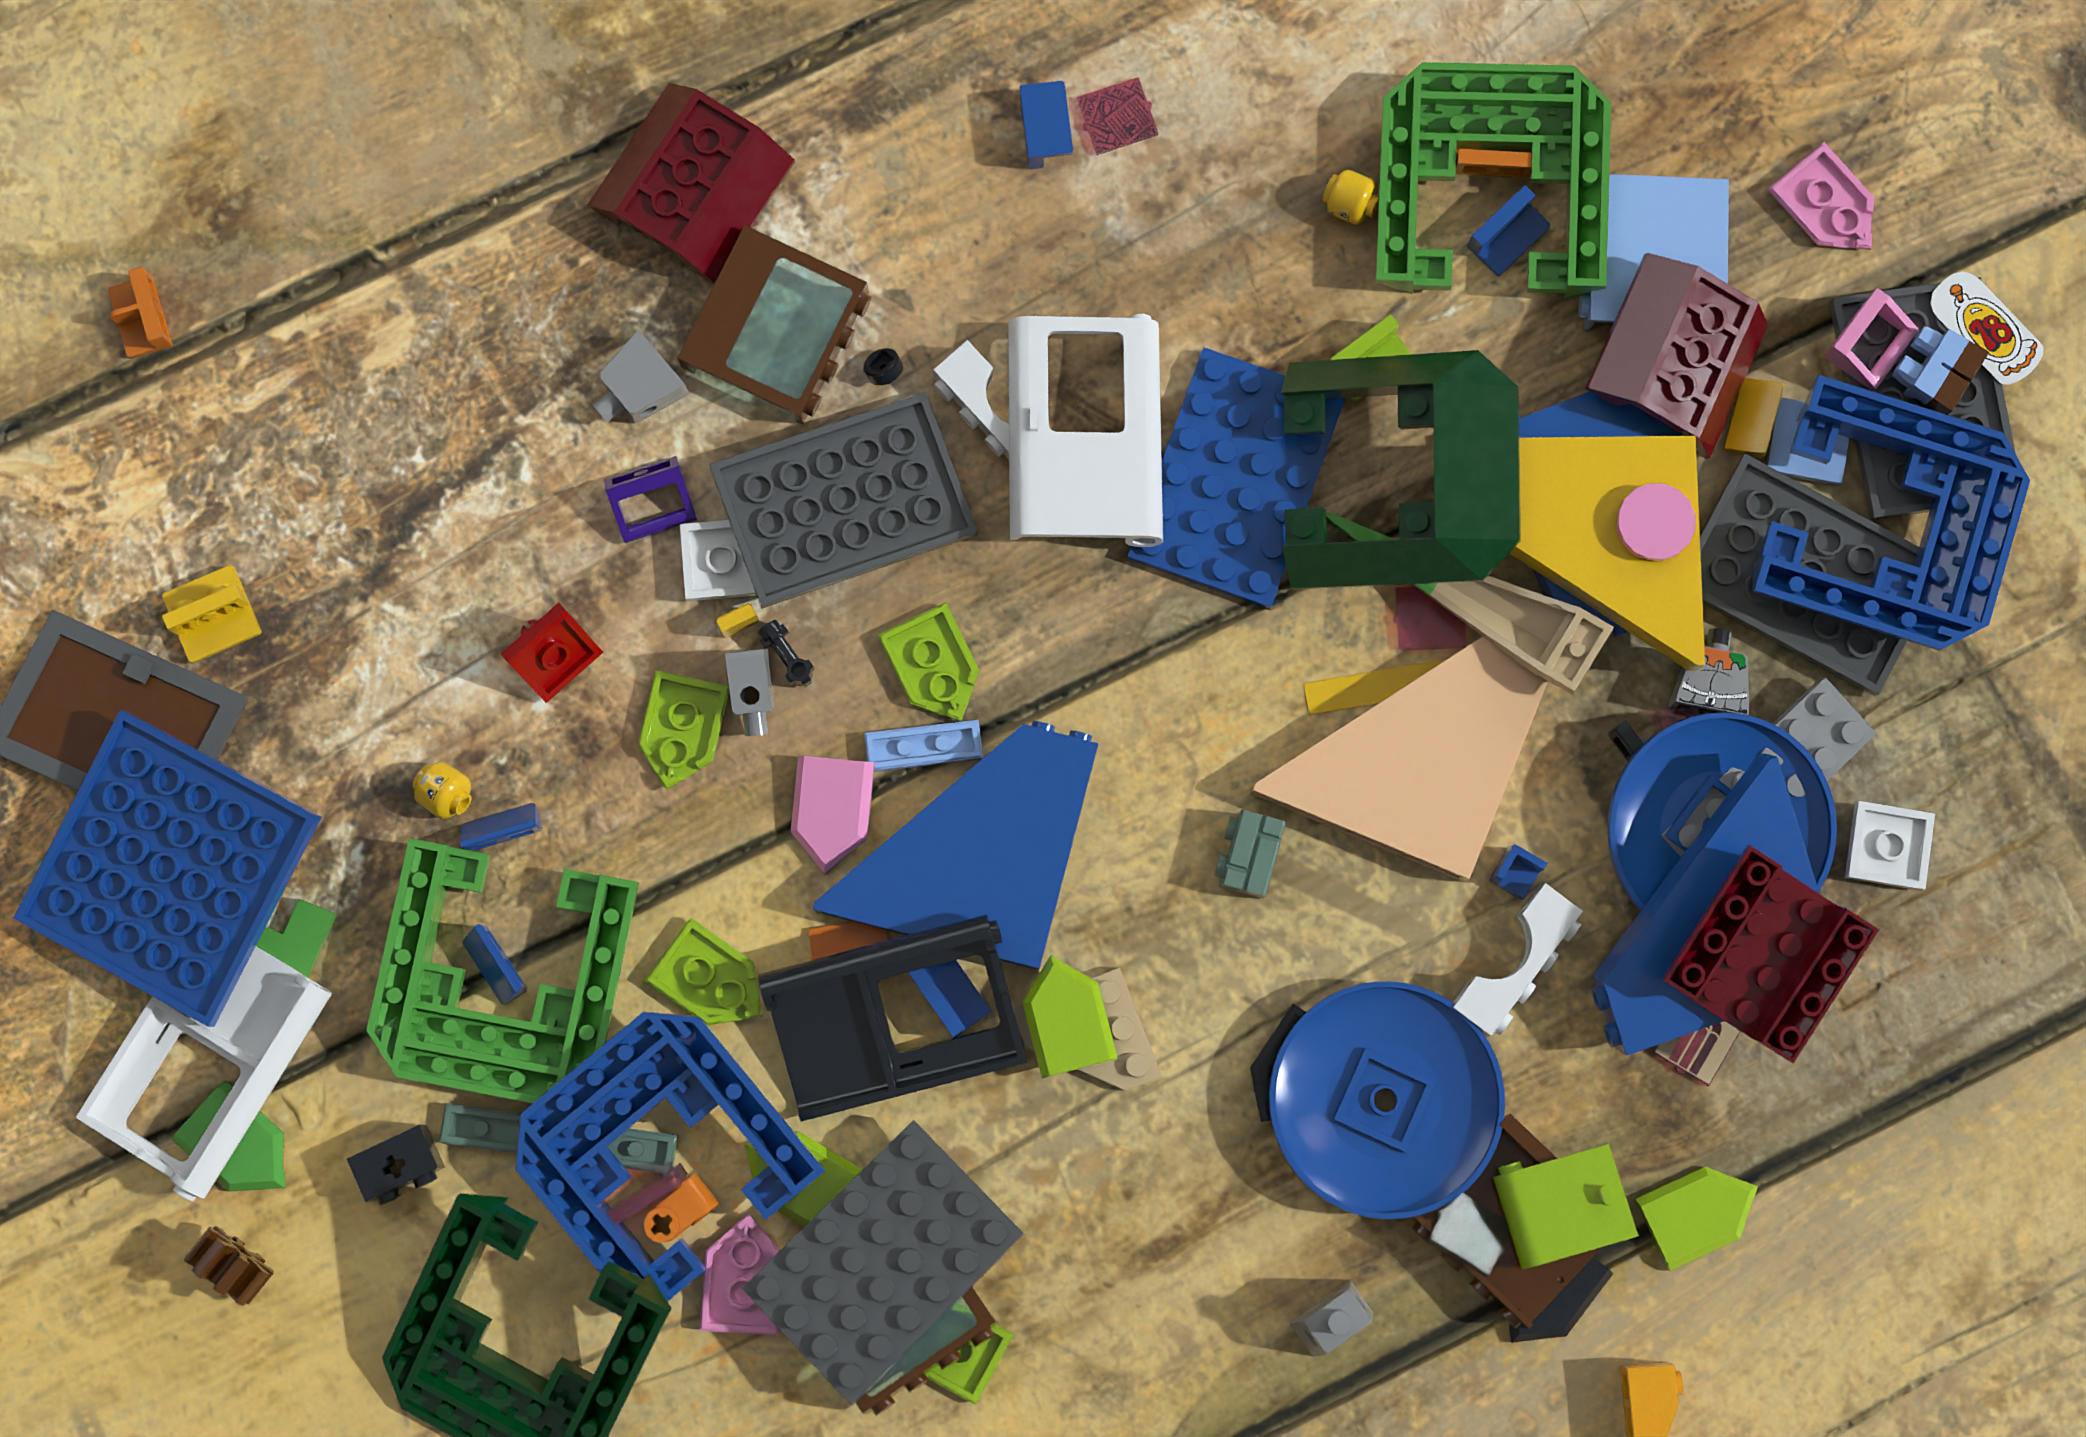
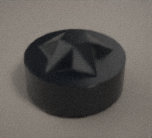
(883, 366)

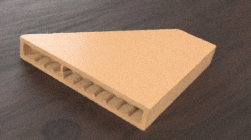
(1422, 764)

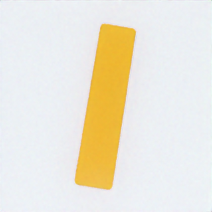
(1361, 688)

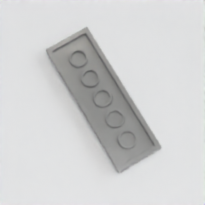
(1818, 721)

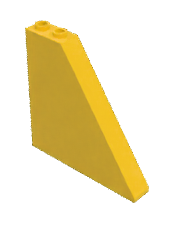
(1571, 537)

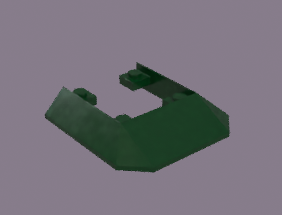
(1475, 470)
(474, 1391)

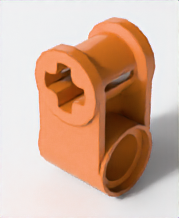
(685, 1206)

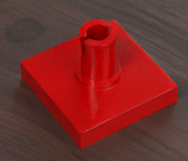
(551, 652)

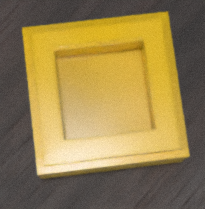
(737, 620)

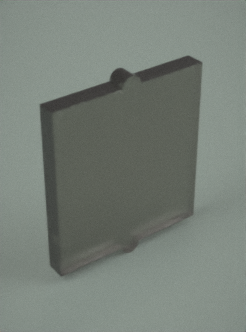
(1470, 1233)

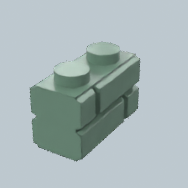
(1251, 853)

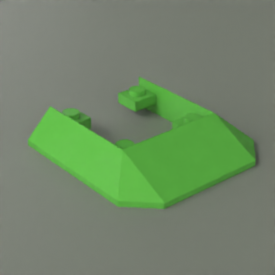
(1496, 109)
(417, 1001)

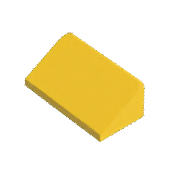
(1753, 417)

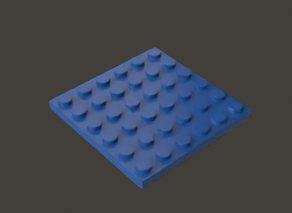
(167, 868)

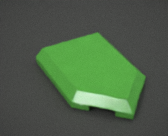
(258, 1157)

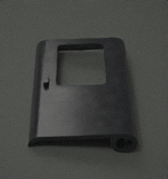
(839, 1032)

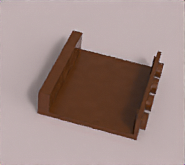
(1518, 1291)

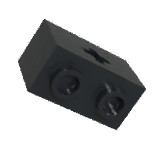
(373, 1165)

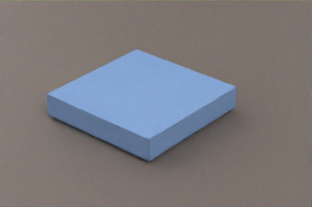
(1796, 466)

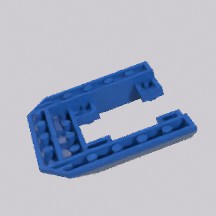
(1967, 534)
(651, 1059)

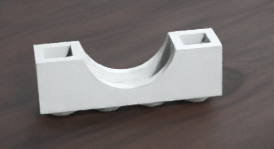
(966, 380)
(1545, 922)

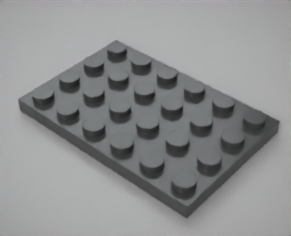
(1980, 404)
(843, 500)
(1836, 545)
(883, 1262)

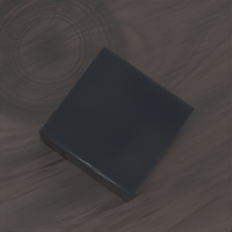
(1625, 739)

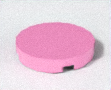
(1655, 522)

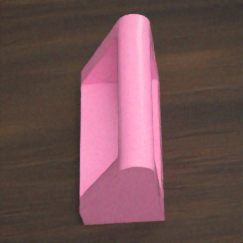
(1840, 352)

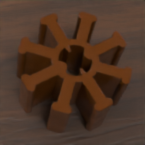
(228, 1265)

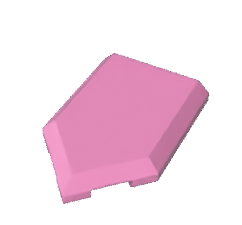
(1827, 201)
(831, 807)
(730, 1266)

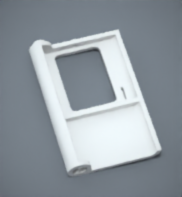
(1085, 479)
(256, 1031)

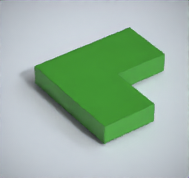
(302, 937)

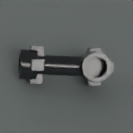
(798, 670)

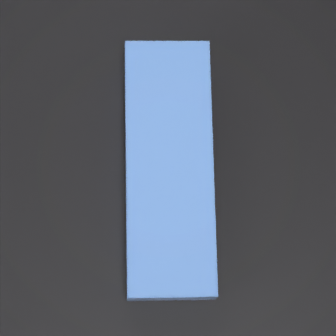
(924, 745)

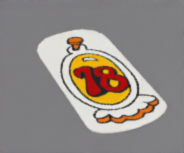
(1978, 315)

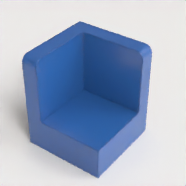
(1517, 871)

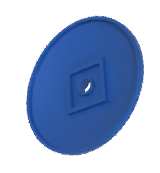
(1676, 772)
(1443, 1091)

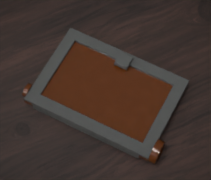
(81, 681)

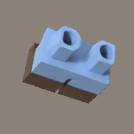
(1945, 371)

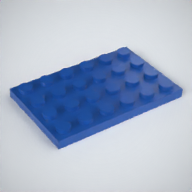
(1232, 479)

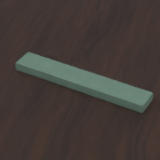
(500, 1132)

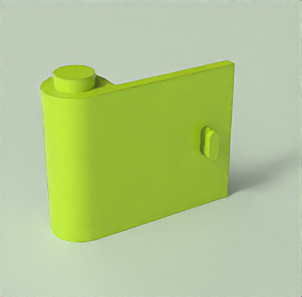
(1559, 1209)

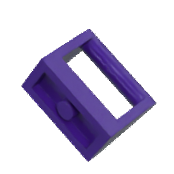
(642, 481)

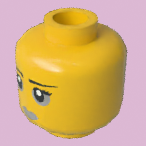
(1351, 197)
(442, 790)

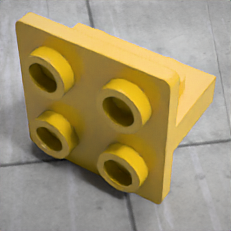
(210, 614)

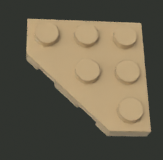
(1135, 1056)

